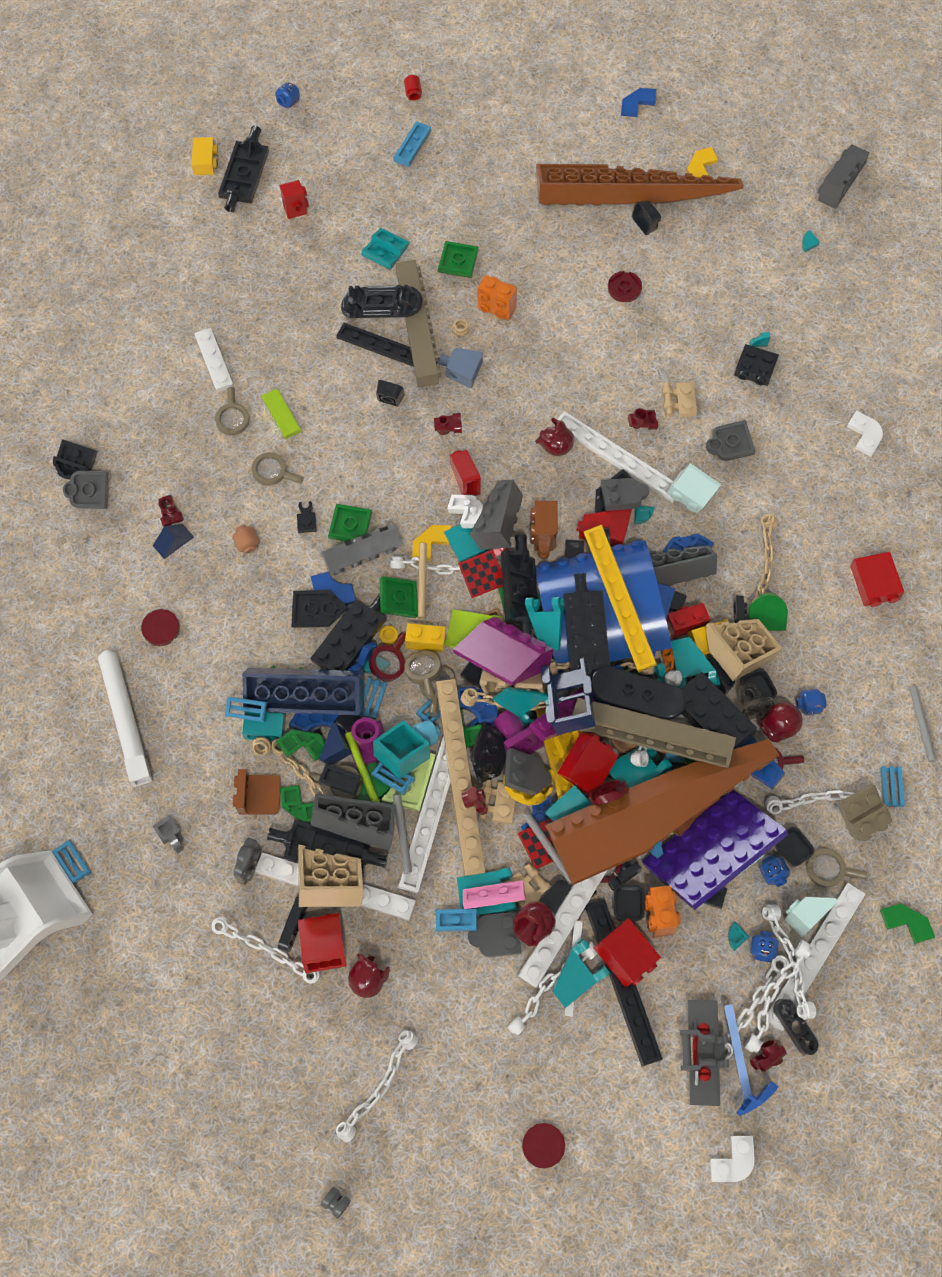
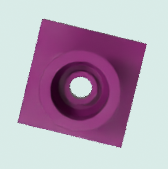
(365, 732)
(517, 734)

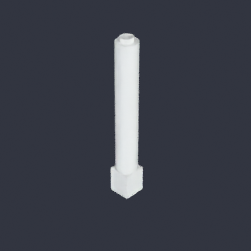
(135, 760)

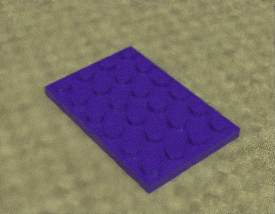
(715, 849)

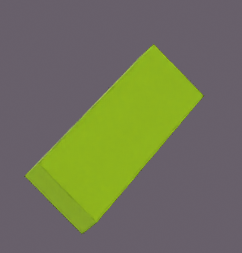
(281, 413)

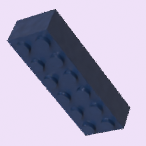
(305, 690)

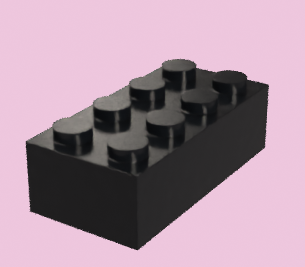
(713, 711)

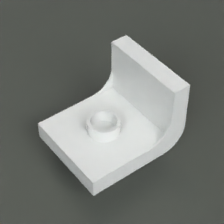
(33, 904)

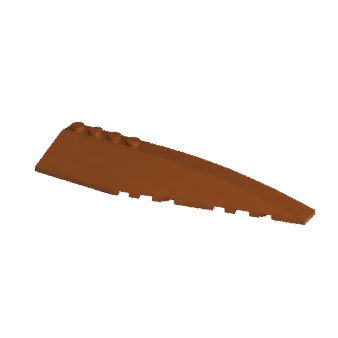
(602, 185)
(632, 824)

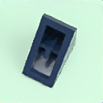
(171, 539)
(336, 746)

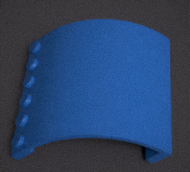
(640, 580)

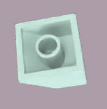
(693, 488)
(808, 912)

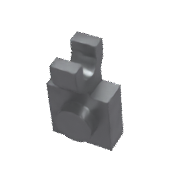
(168, 832)

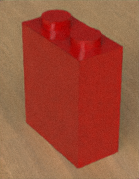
(877, 579)
(588, 762)
(322, 943)
(628, 953)

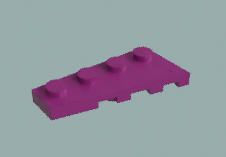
(545, 730)

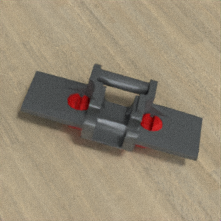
(707, 1052)

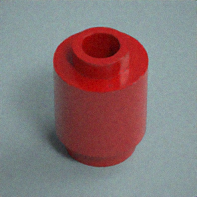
(413, 87)

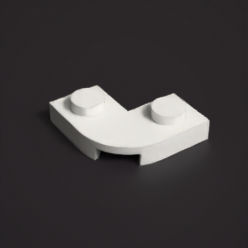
(870, 431)
(468, 506)
(739, 1165)

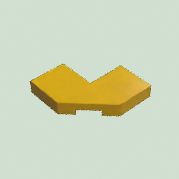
(701, 159)
(432, 535)

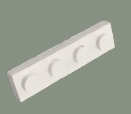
(213, 360)

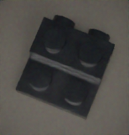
(756, 365)

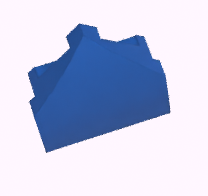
(752, 1102)

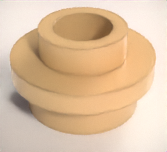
(460, 323)
(259, 750)

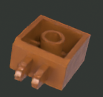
(544, 527)

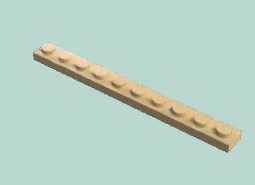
(459, 777)

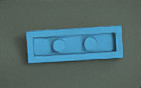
(412, 144)

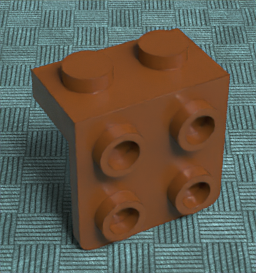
(256, 794)

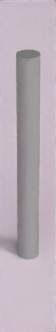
(922, 724)
(402, 834)
(546, 844)

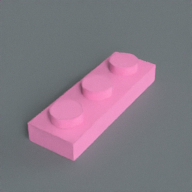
(493, 894)

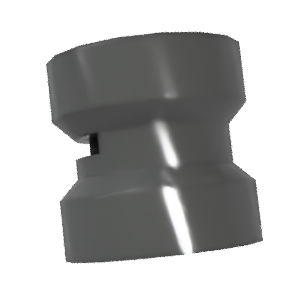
(335, 1202)

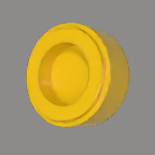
(388, 635)

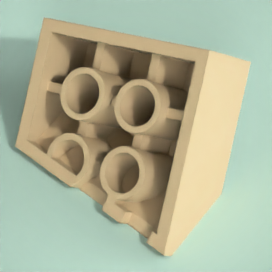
(741, 646)
(492, 685)
(328, 879)

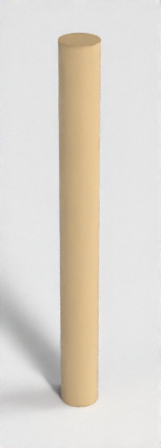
(422, 580)

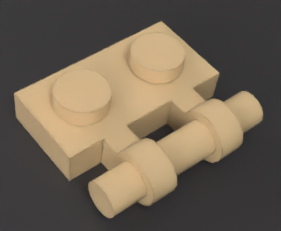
(685, 399)
(504, 803)
(530, 894)

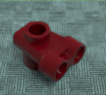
(643, 419)
(447, 424)
(170, 515)
(475, 798)
(770, 1057)

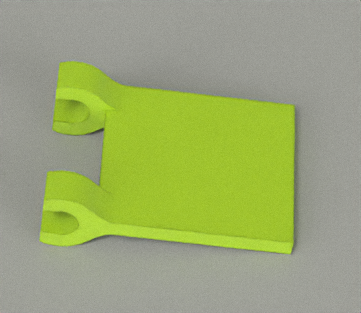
(462, 624)

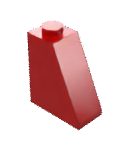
(465, 473)
(616, 521)

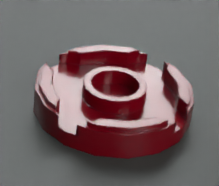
(624, 286)
(160, 627)
(608, 792)
(543, 1145)

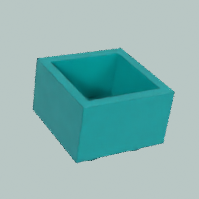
(401, 749)

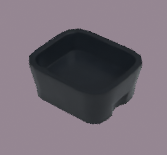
(646, 216)
(389, 393)
(762, 681)
(795, 847)
(629, 902)

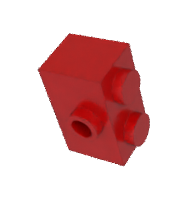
(294, 199)
(687, 619)

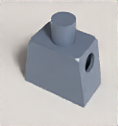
(462, 365)

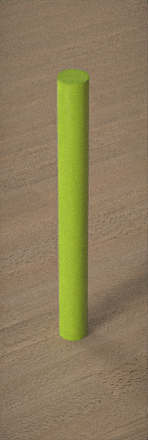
(361, 767)

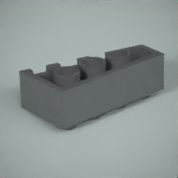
(842, 176)
(498, 517)
(361, 548)
(684, 565)
(355, 819)

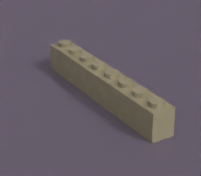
(419, 329)
(659, 734)

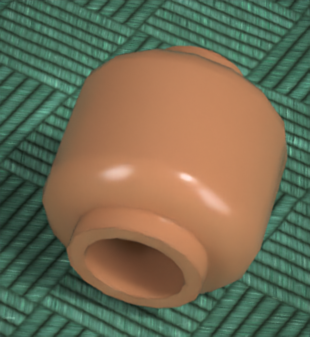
(246, 539)

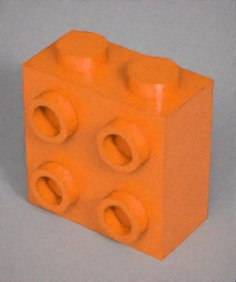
(497, 297)
(662, 914)

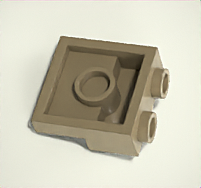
(865, 813)

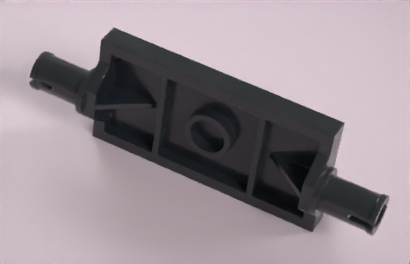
(243, 170)
(518, 584)
(586, 627)
(349, 635)
(330, 842)

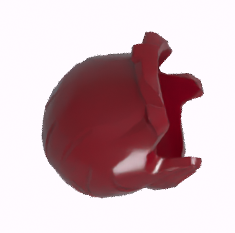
(556, 439)
(781, 722)
(534, 923)
(366, 977)

